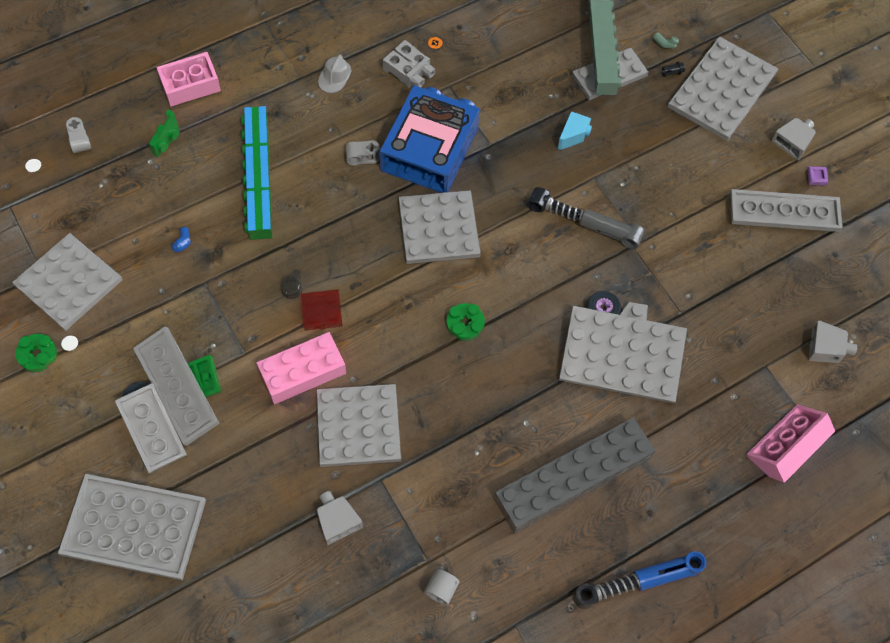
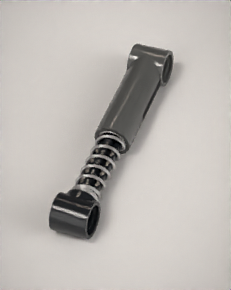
(628, 234)

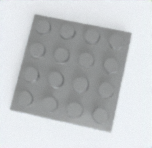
(439, 227)
(67, 281)
(358, 425)

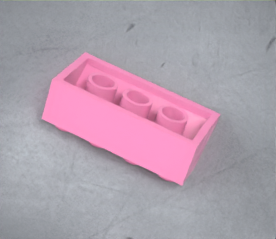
(791, 442)

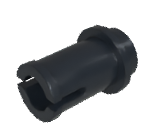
(677, 68)

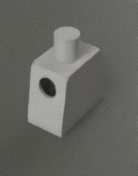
(795, 137)
(829, 343)
(337, 518)

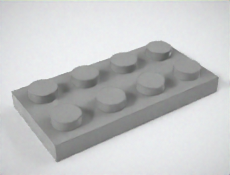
(630, 71)
(151, 428)

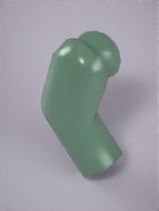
(665, 43)

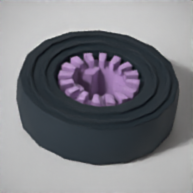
(607, 299)

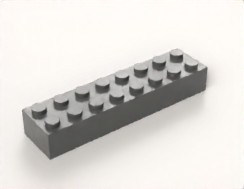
(573, 475)

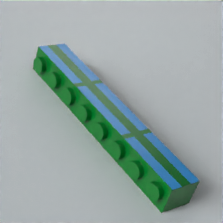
(257, 173)

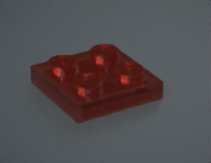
(321, 310)

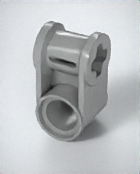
(77, 135)
(361, 152)

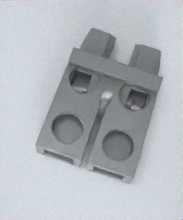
(408, 65)

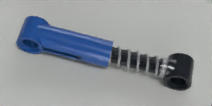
(642, 579)

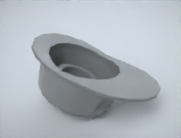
(334, 74)

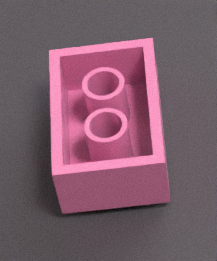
(188, 79)

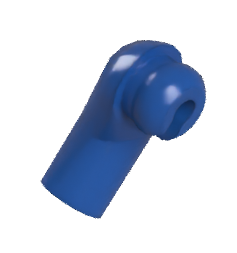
(183, 242)

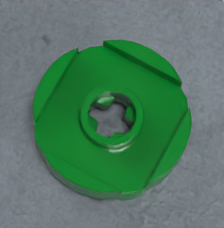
(469, 312)
(30, 343)

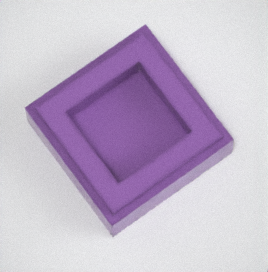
(817, 175)

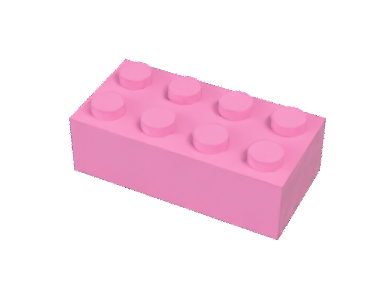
(301, 368)

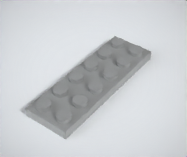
(785, 210)
(176, 386)

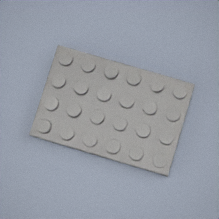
(723, 88)
(623, 354)
(133, 527)

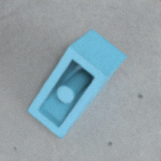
(574, 130)

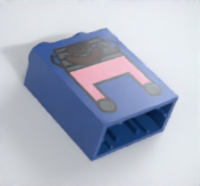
(430, 139)

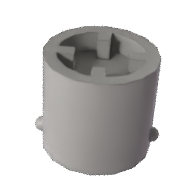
(441, 586)

